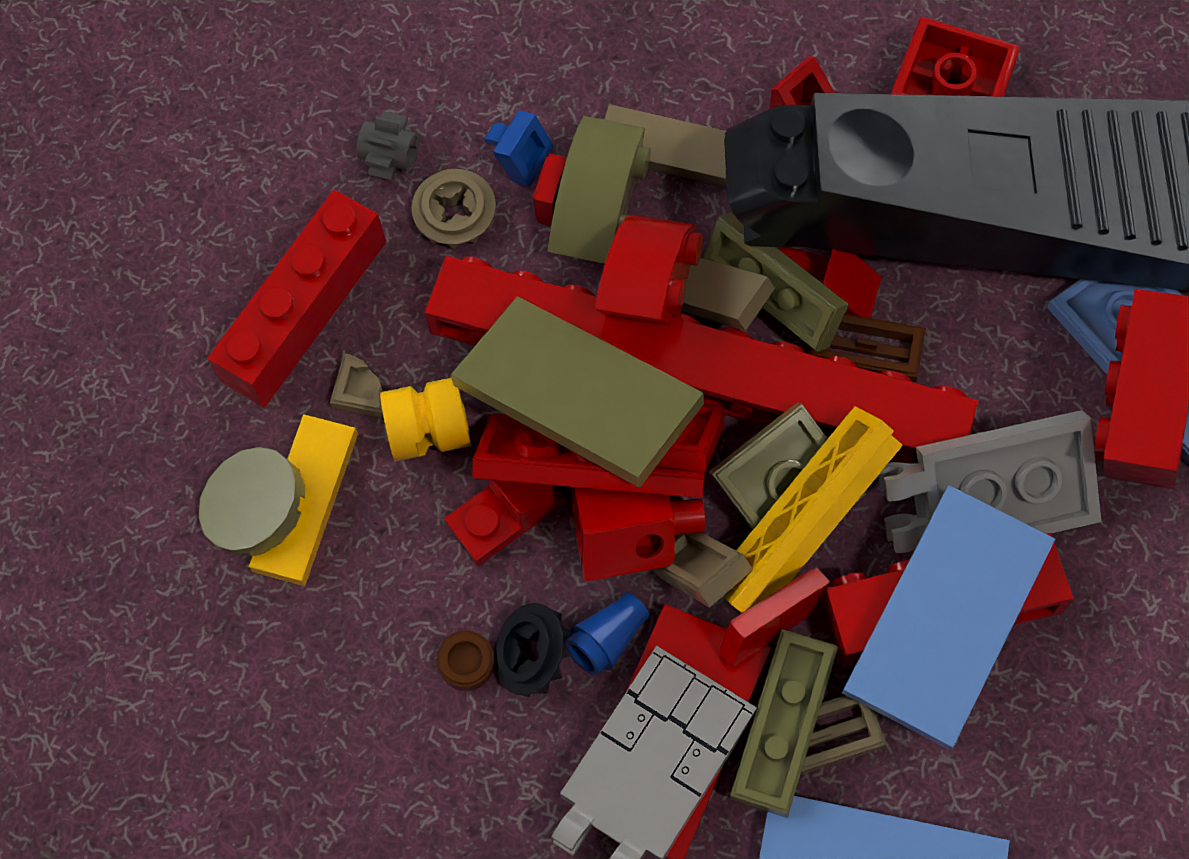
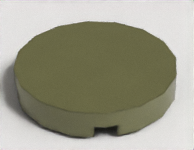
(251, 502)

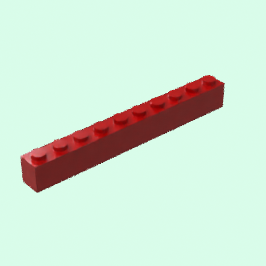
(730, 368)

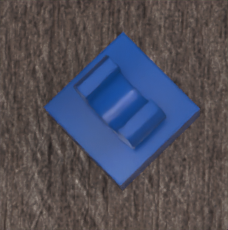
(520, 147)

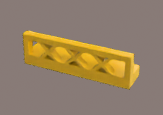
(813, 506)

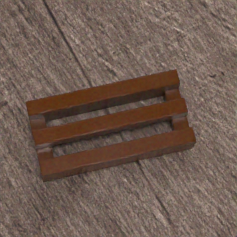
(871, 347)

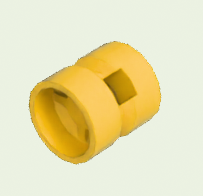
(425, 419)

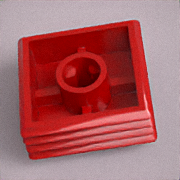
(953, 53)

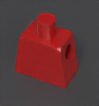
(630, 530)

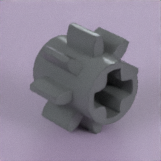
(387, 145)

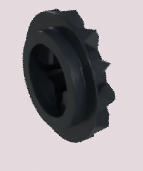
(514, 653)

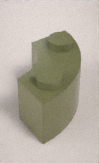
(597, 187)

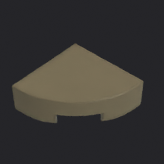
(357, 388)

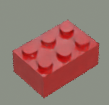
(1147, 391)

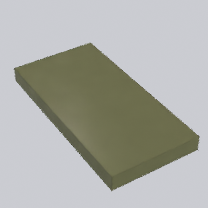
(578, 390)

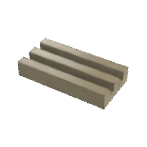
(854, 749)

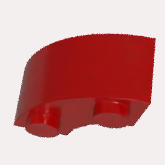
(648, 269)

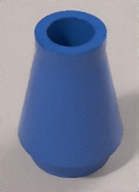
(603, 636)

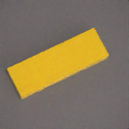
(321, 455)

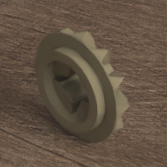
(449, 188)

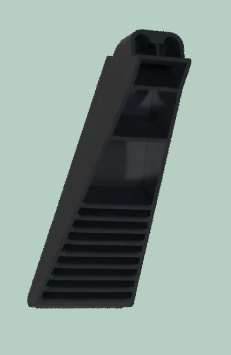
(973, 182)

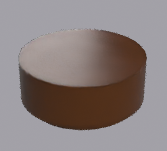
(465, 660)

